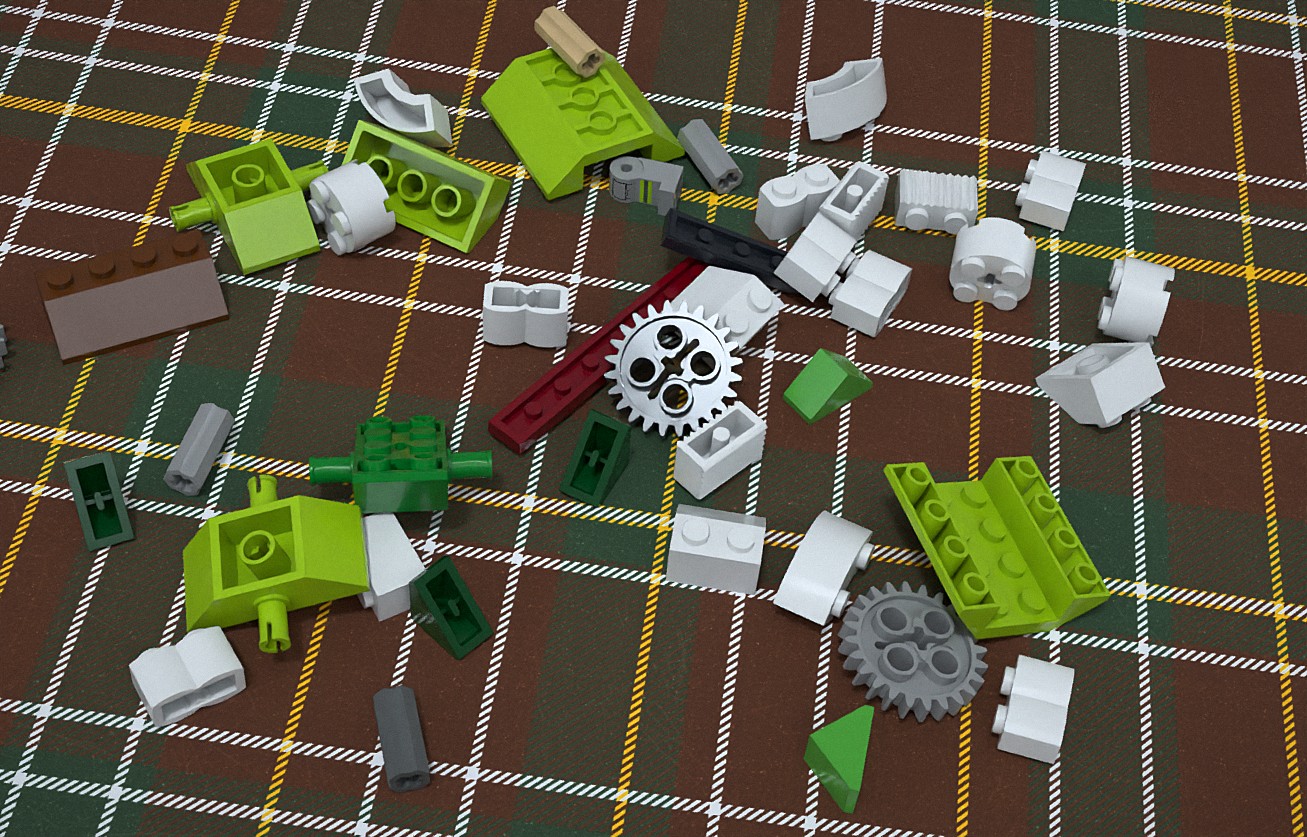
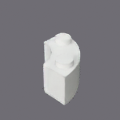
(845, 99)
(408, 114)
(824, 568)

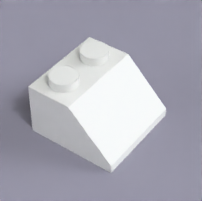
(736, 298)
(1104, 382)
(716, 549)

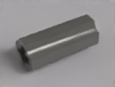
(401, 739)

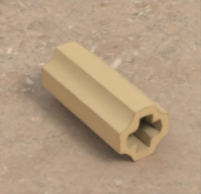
(569, 41)

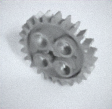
(912, 651)

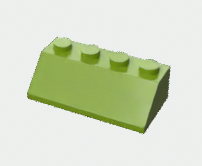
(430, 187)

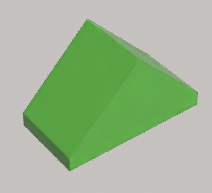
(825, 386)
(839, 755)

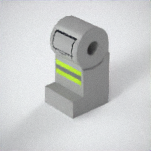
(646, 182)

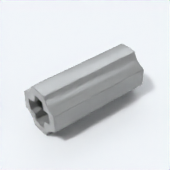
(710, 156)
(199, 449)

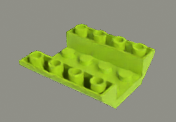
(571, 121)
(1000, 547)

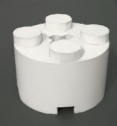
(350, 206)
(992, 263)
(1136, 300)

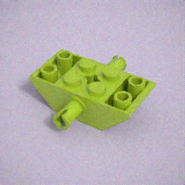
(253, 204)
(273, 562)

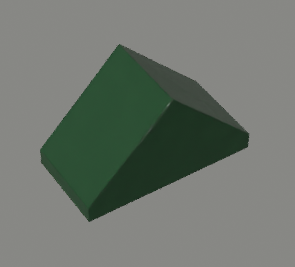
(597, 459)
(98, 500)
(447, 609)

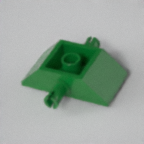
(400, 465)

